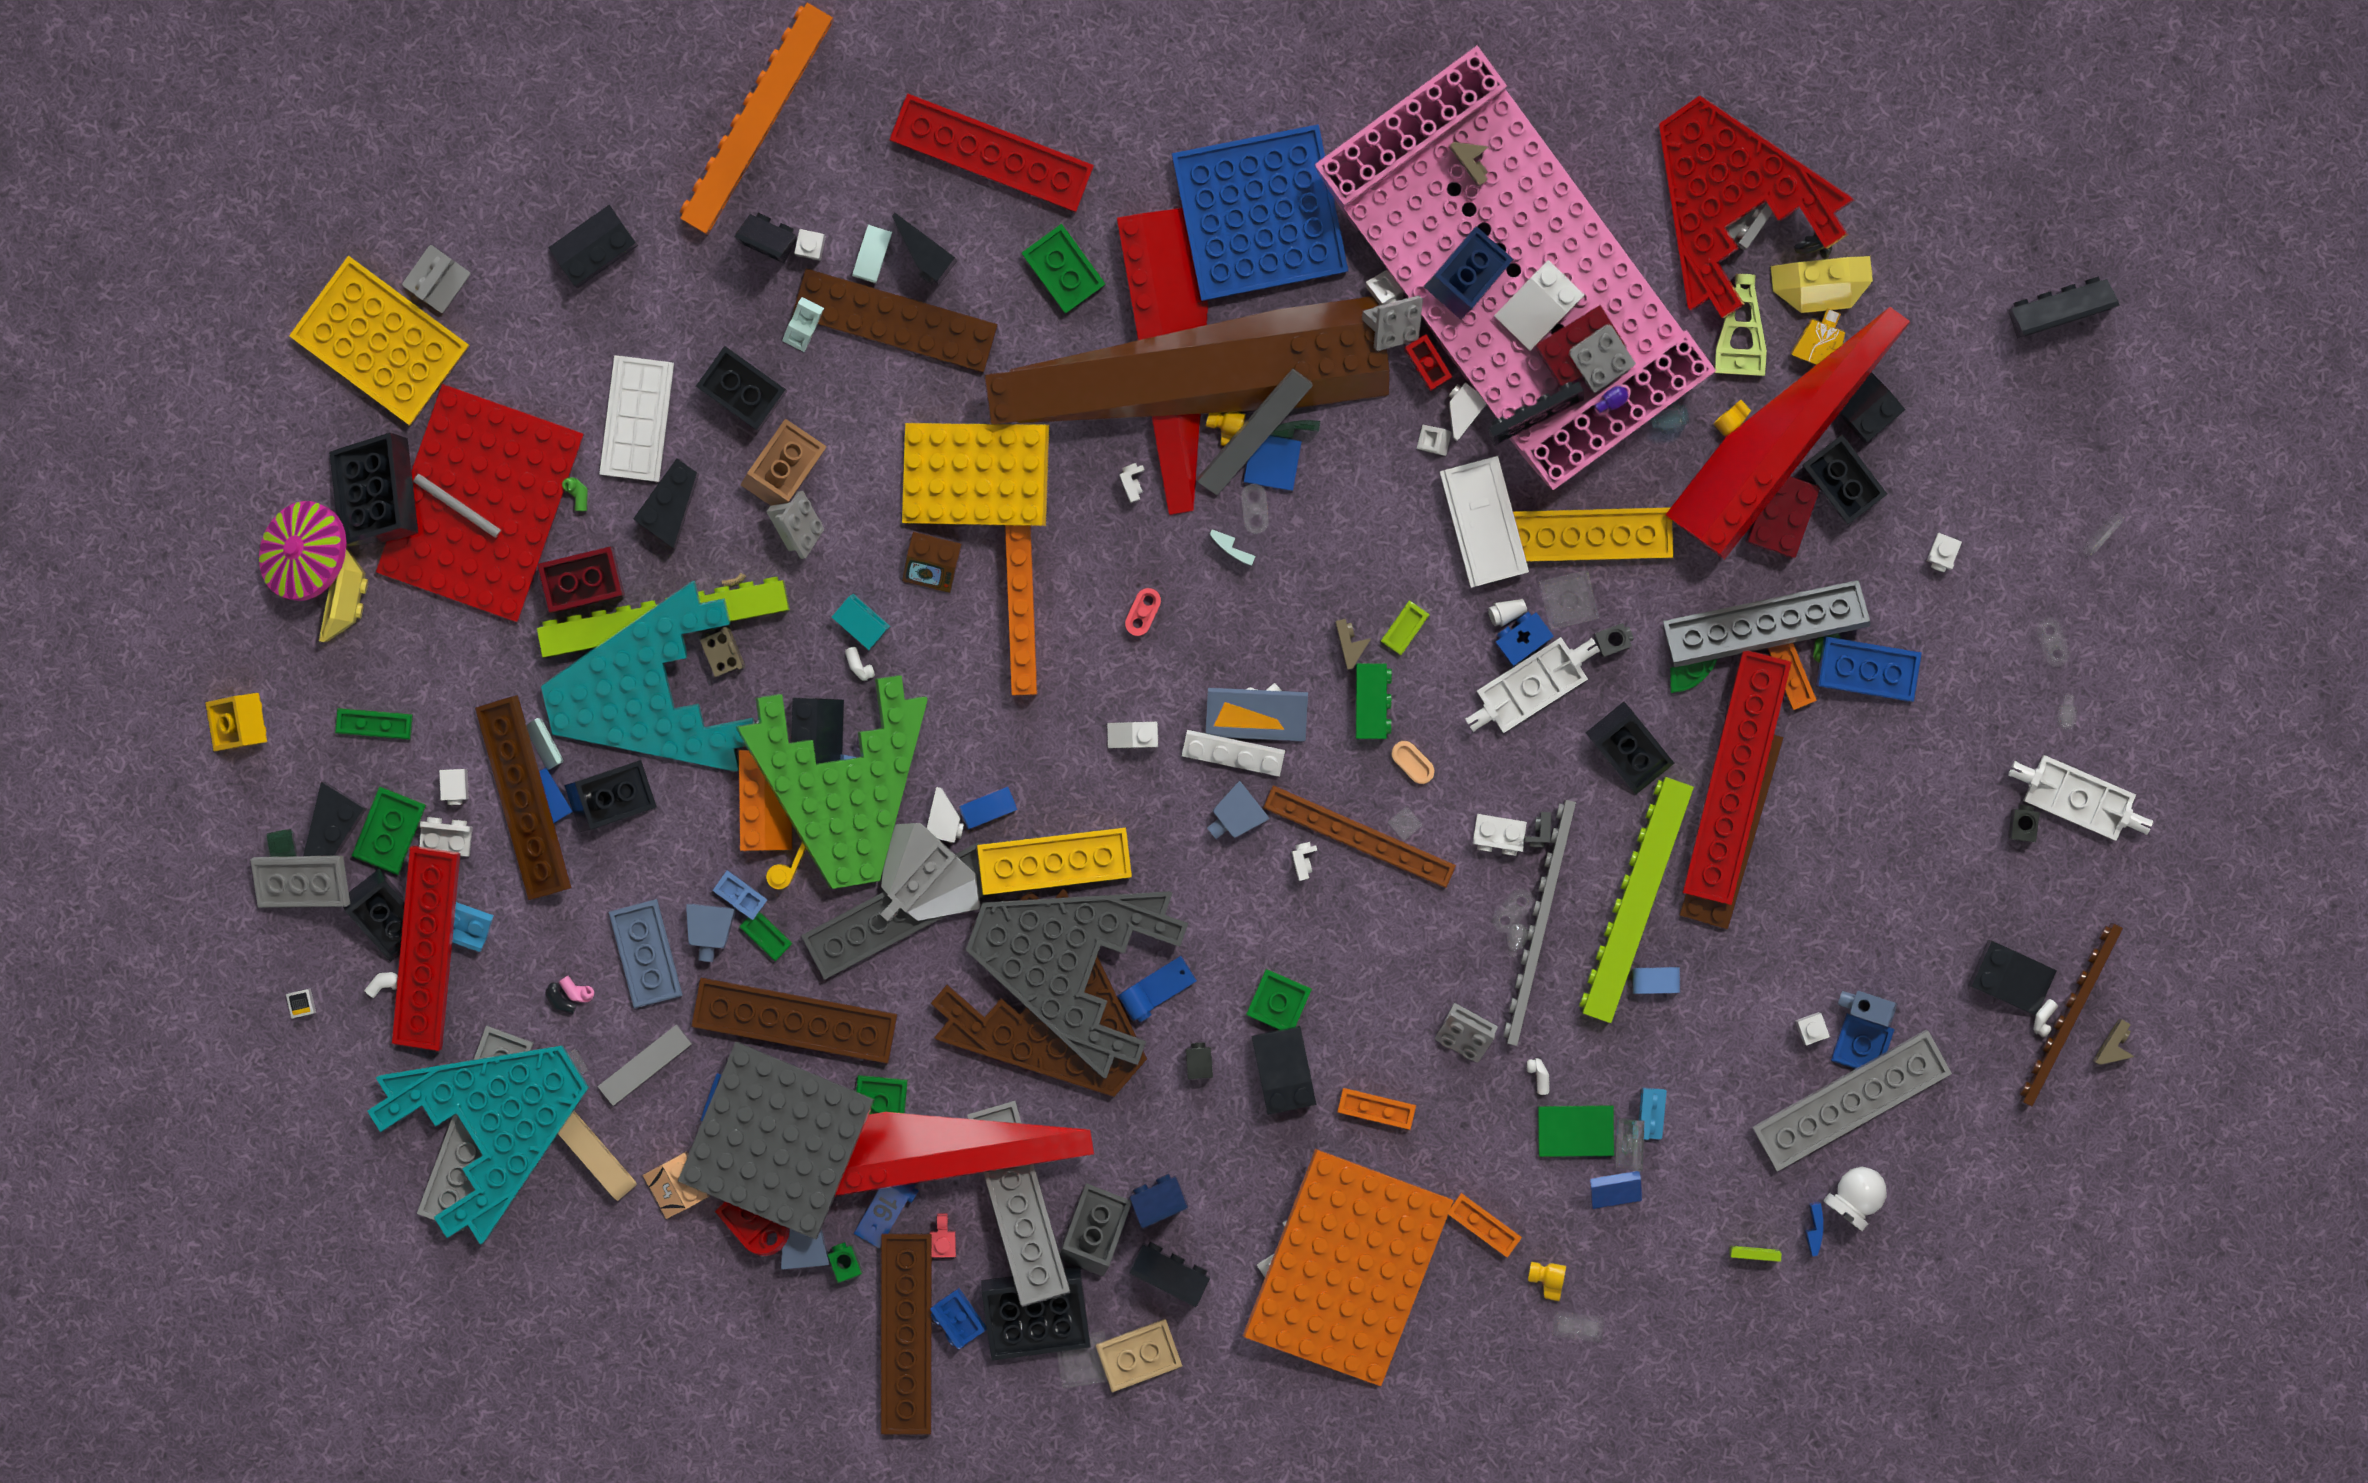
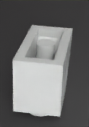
(1464, 408)
(1132, 734)
(944, 819)

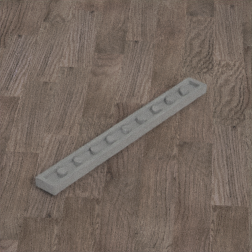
(1536, 932)

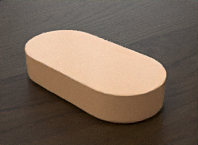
(1412, 762)

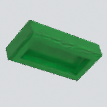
(766, 935)

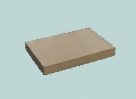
(1138, 1355)

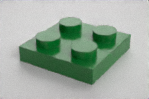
(1278, 1001)

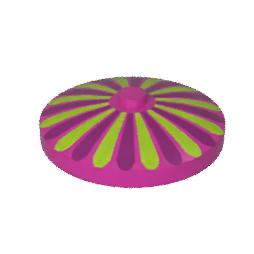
(302, 550)

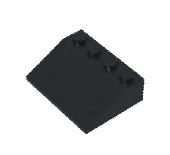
(374, 490)
(1035, 1328)

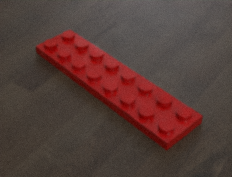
(991, 152)
(426, 948)

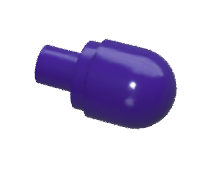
(1612, 399)

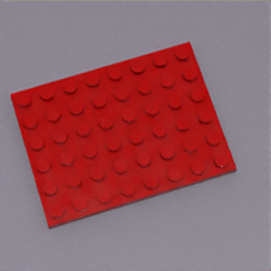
(505, 471)

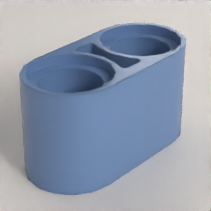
(1656, 980)

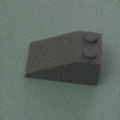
(1094, 1229)

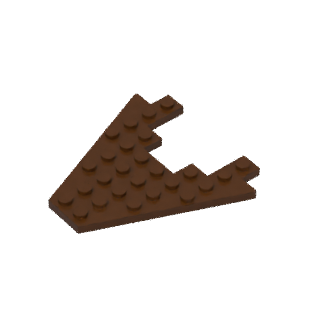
(1029, 1041)

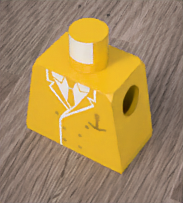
(1819, 338)

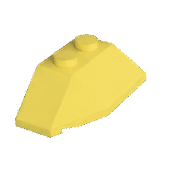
(1822, 283)
(344, 599)

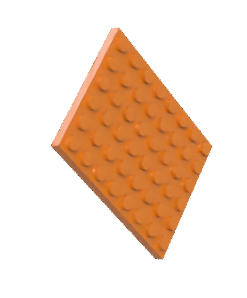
(1348, 1267)

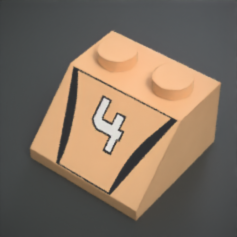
(668, 1192)

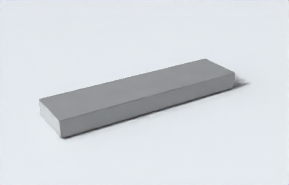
(644, 1065)

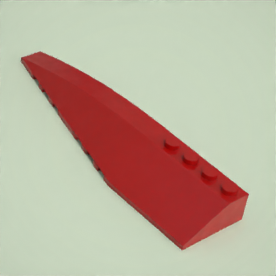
(1165, 302)
(1774, 441)
(925, 1148)

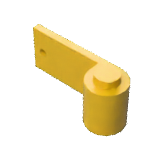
(781, 875)

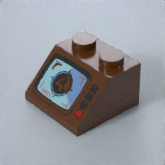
(931, 562)

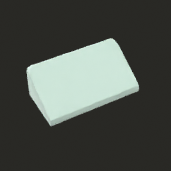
(544, 743)

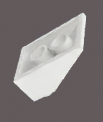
(1539, 305)

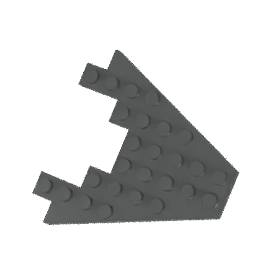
(1048, 952)

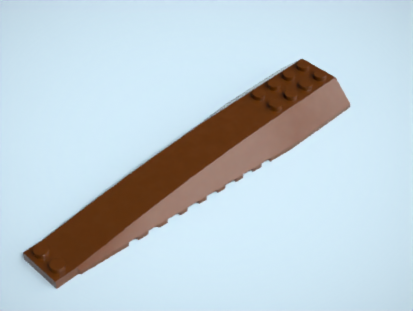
(1203, 369)

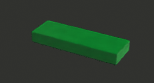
(374, 723)

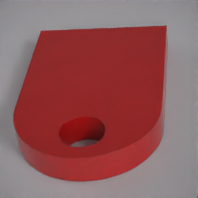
(753, 1229)

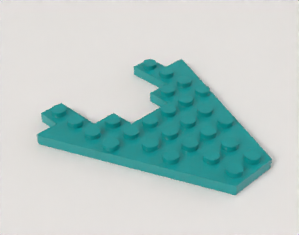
(623, 693)
(508, 1107)

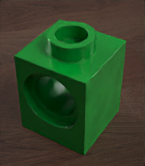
(844, 1273)

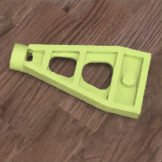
(1741, 360)

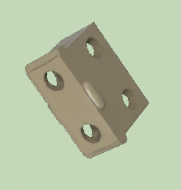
(724, 652)

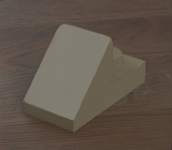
(1465, 154)
(1350, 650)
(2109, 1050)

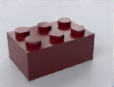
(1556, 347)
(1785, 518)
(581, 579)

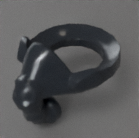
(1814, 241)

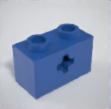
(1517, 651)

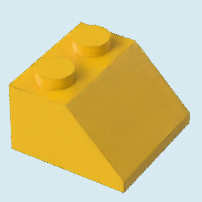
(236, 721)

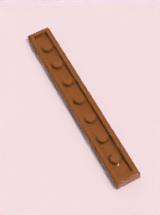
(1359, 836)

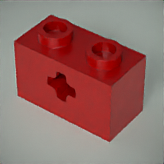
(1428, 362)

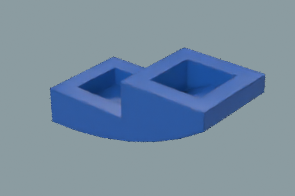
(557, 803)
(987, 808)
(1815, 1235)

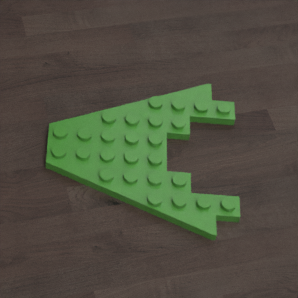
(845, 805)

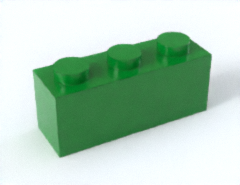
(1372, 701)

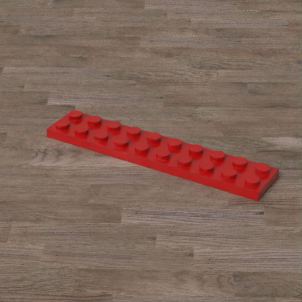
(1737, 777)

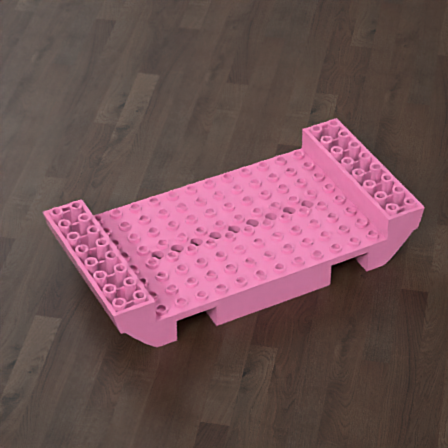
(1395, 193)

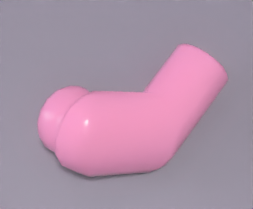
(576, 993)

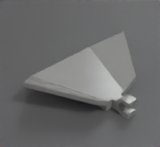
(926, 876)

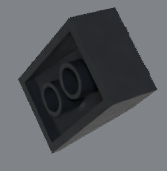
(766, 238)
(929, 257)
(1871, 408)
(1630, 747)
(610, 796)
(378, 912)
(2012, 977)
(1283, 1070)

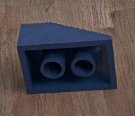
(1468, 273)
(1158, 1200)

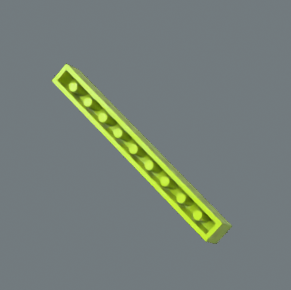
(588, 633)
(1637, 899)

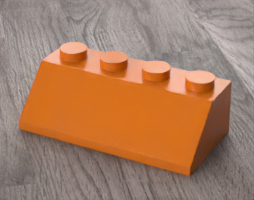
(761, 815)

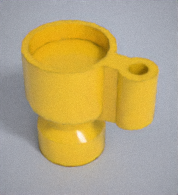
(1732, 418)
(1228, 423)
(1551, 1276)

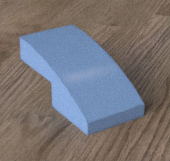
(740, 894)

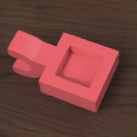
(943, 1240)

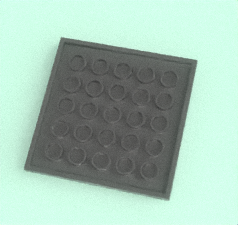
(776, 1140)

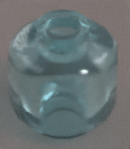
(1671, 419)

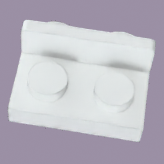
(1499, 833)
(447, 837)

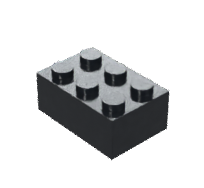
(741, 388)

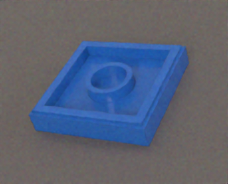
(1274, 463)
(1861, 1041)
(1616, 1189)

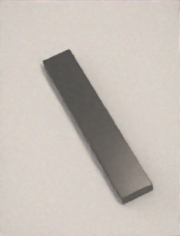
(1254, 431)

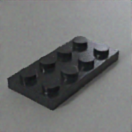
(1527, 417)

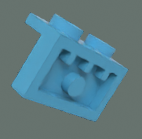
(471, 927)
(1652, 1111)

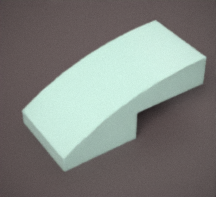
(872, 254)
(803, 324)
(1226, 543)

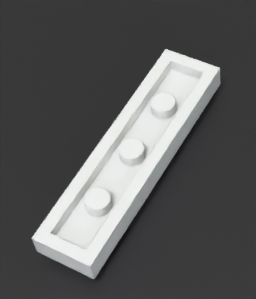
(1233, 753)

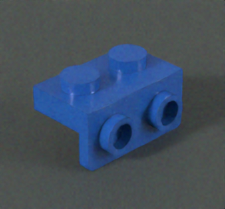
(957, 1319)

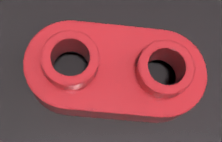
(1143, 612)

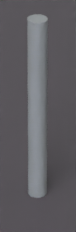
(457, 505)

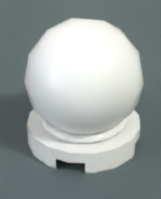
(1859, 1194)

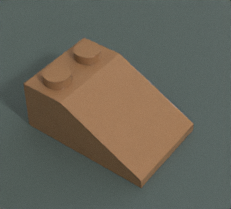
(783, 464)

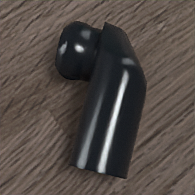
(556, 1000)

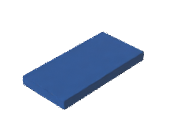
(1868, 669)

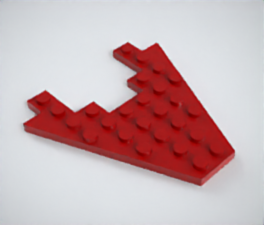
(1720, 175)

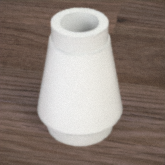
(1507, 611)

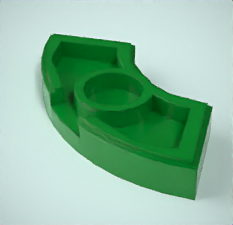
(1689, 675)

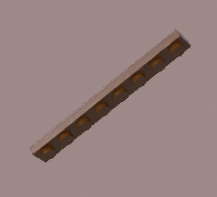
(2065, 1023)

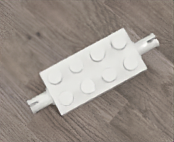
(1532, 684)
(2080, 798)

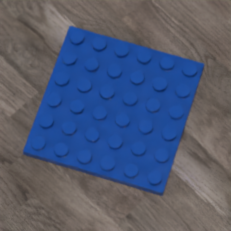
(1259, 213)

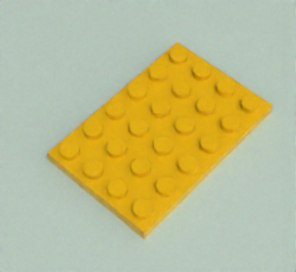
(379, 340)
(975, 474)

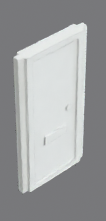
(636, 418)
(1484, 521)

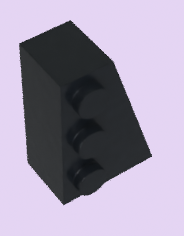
(668, 503)
(332, 821)

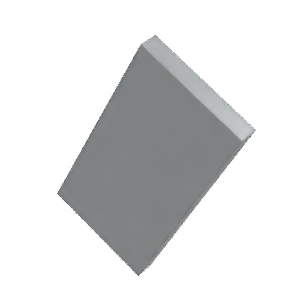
(300, 881)

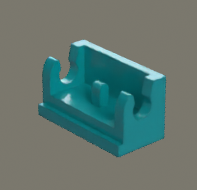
(860, 621)

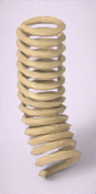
(725, 582)

